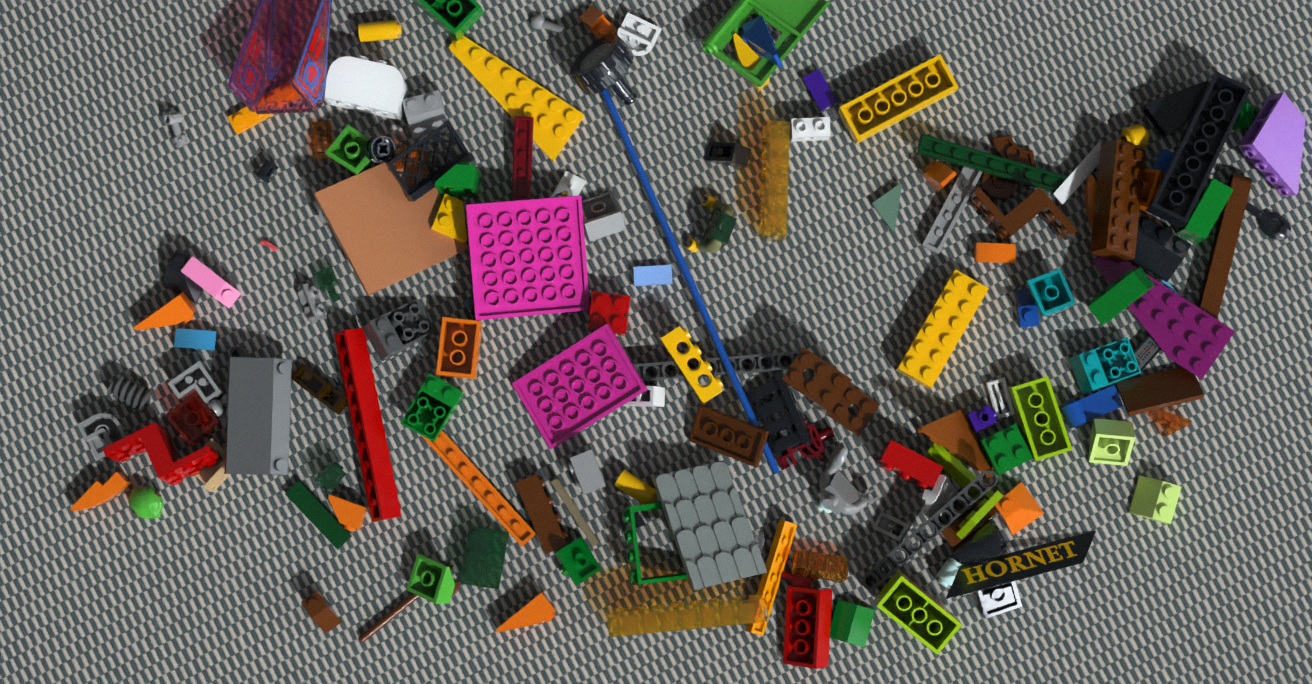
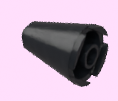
(981, 544)

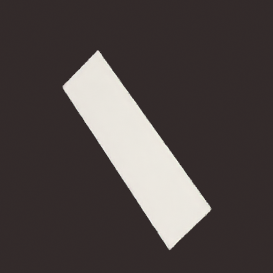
(1078, 175)

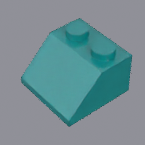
(1051, 293)

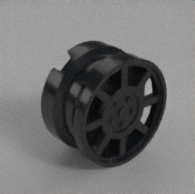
(380, 149)

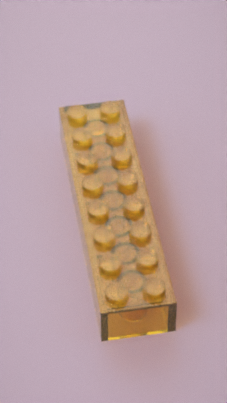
(692, 616)

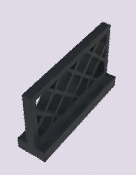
(428, 183)

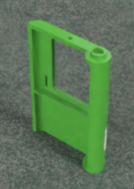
(789, 17)

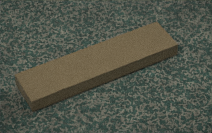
(575, 512)

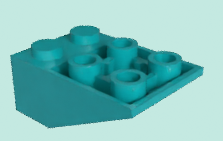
(1105, 365)

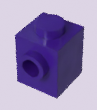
(982, 418)

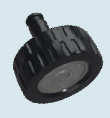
(603, 66)

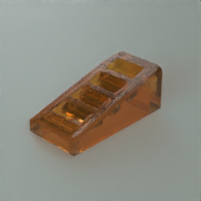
(321, 155)

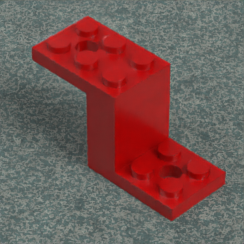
(162, 454)

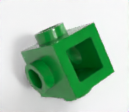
(1245, 117)

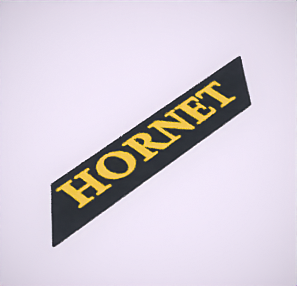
(1021, 564)

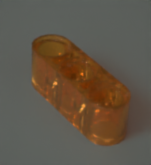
(820, 566)

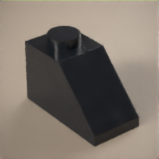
(728, 154)

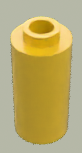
(379, 30)
(636, 488)

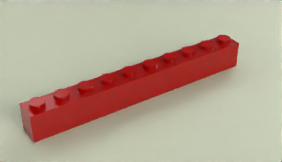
(367, 424)

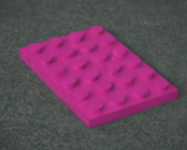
(579, 386)

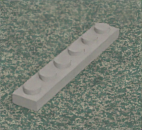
(952, 208)

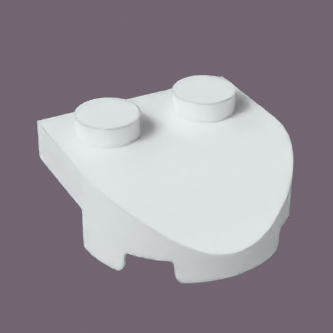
(638, 34)
(940, 495)

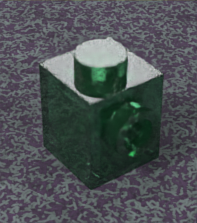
(330, 476)

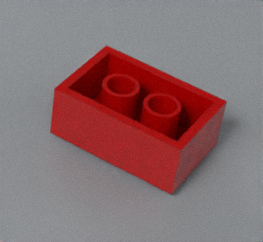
(909, 465)

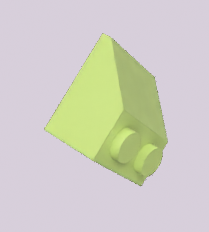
(1111, 442)
(1155, 499)

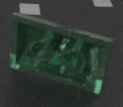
(484, 557)

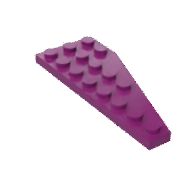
(1176, 325)

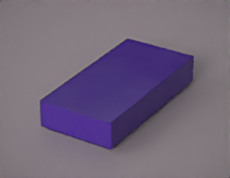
(819, 90)

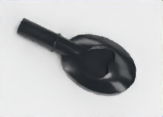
(1271, 224)

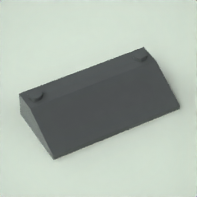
(258, 416)

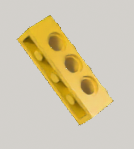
(704, 392)

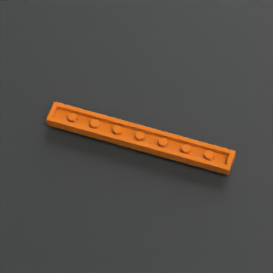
(482, 488)

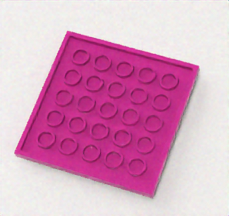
(527, 257)

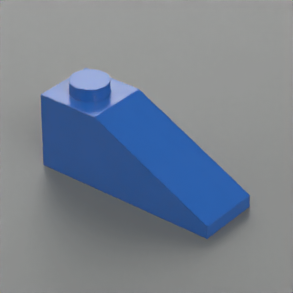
(760, 39)

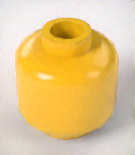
(1135, 135)

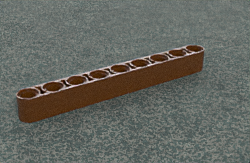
(1224, 246)

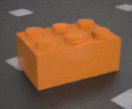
(459, 348)

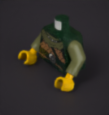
(718, 228)

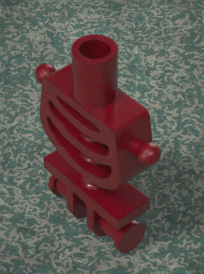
(819, 437)

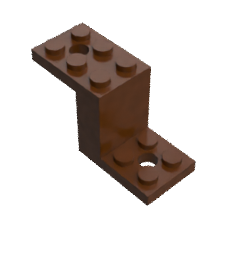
(1035, 203)
(830, 391)

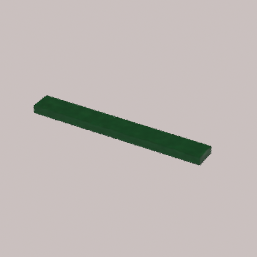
(989, 163)

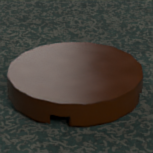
(998, 187)

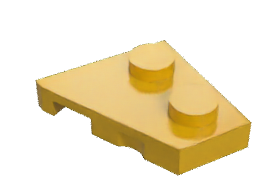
(451, 219)

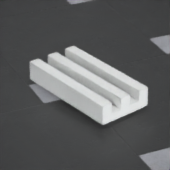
(1000, 400)

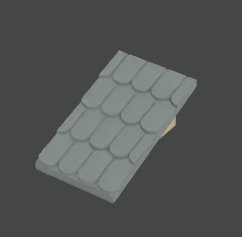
(709, 525)

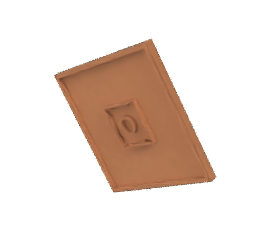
(382, 230)

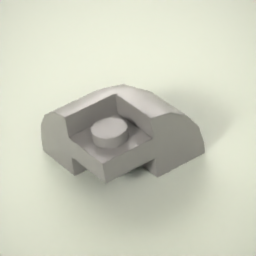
(101, 431)

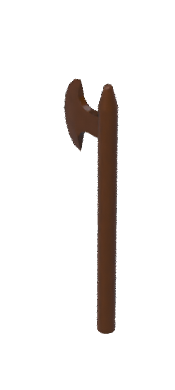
(395, 611)

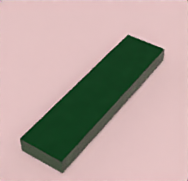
(318, 515)

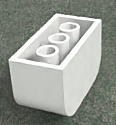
(366, 87)

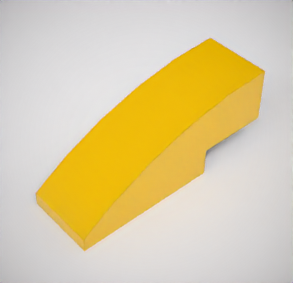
(747, 57)

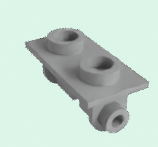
(309, 294)

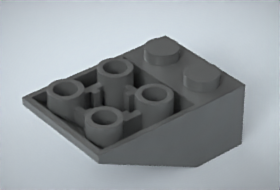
(398, 329)

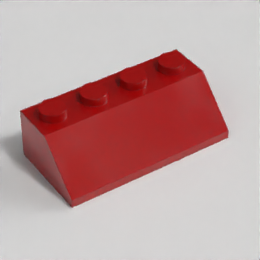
(807, 626)

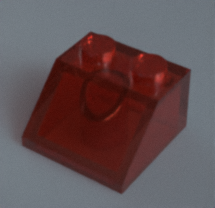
(192, 419)

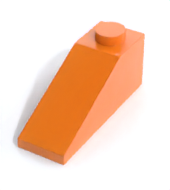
(171, 313)
(533, 613)

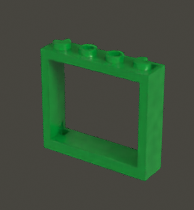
(633, 553)

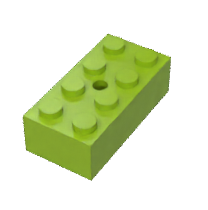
(1035, 400)

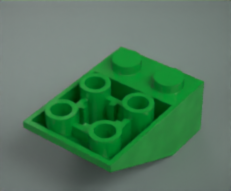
(432, 407)

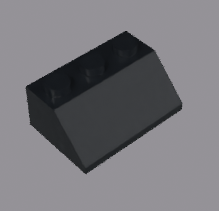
(1158, 249)

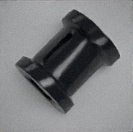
(266, 170)

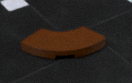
(1008, 149)

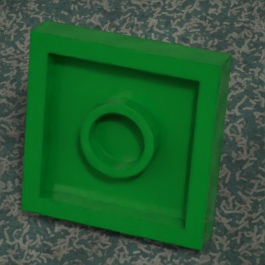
(577, 561)

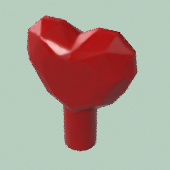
(797, 580)

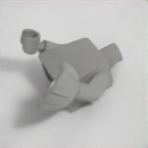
(837, 491)

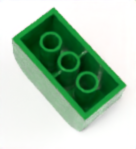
(452, 15)

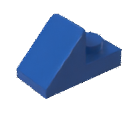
(1026, 309)

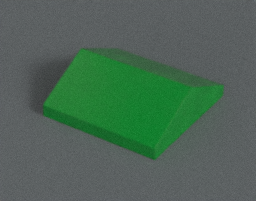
(851, 623)

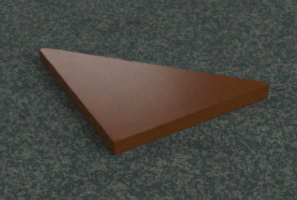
(959, 438)

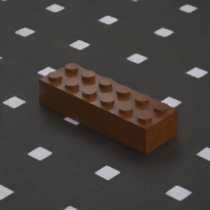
(1117, 201)

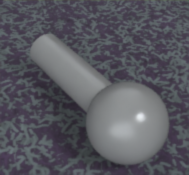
(539, 22)

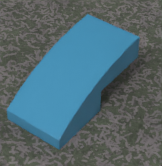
(195, 339)

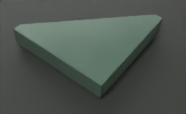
(888, 206)

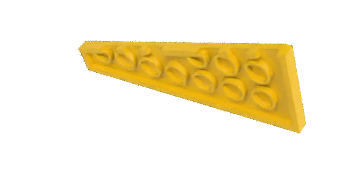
(521, 96)

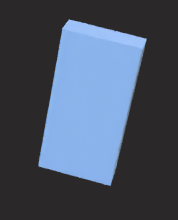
(652, 275)

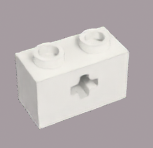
(810, 129)

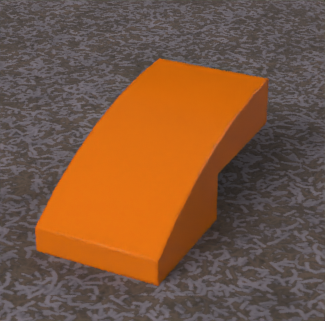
(995, 253)

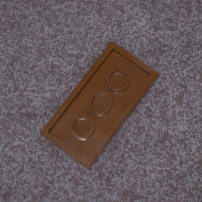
(1159, 390)
(729, 435)

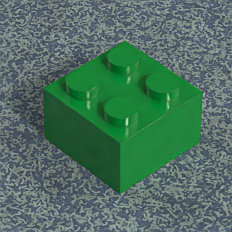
(1005, 449)

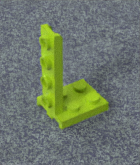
(963, 477)

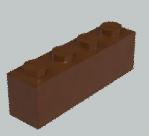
(542, 514)

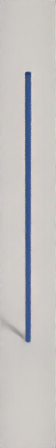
(686, 273)

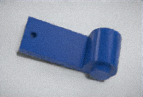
(1091, 407)

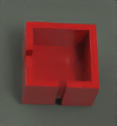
(609, 311)

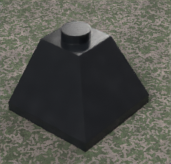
(178, 281)

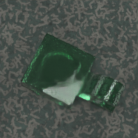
(327, 281)

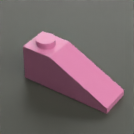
(210, 282)

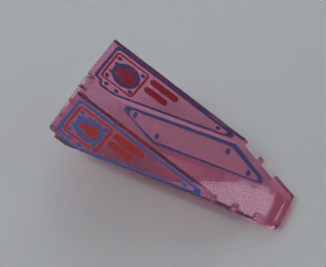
(284, 57)

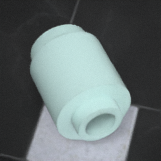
(948, 572)

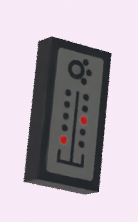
(1146, 351)

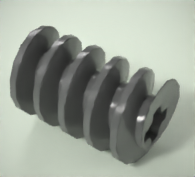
(130, 394)

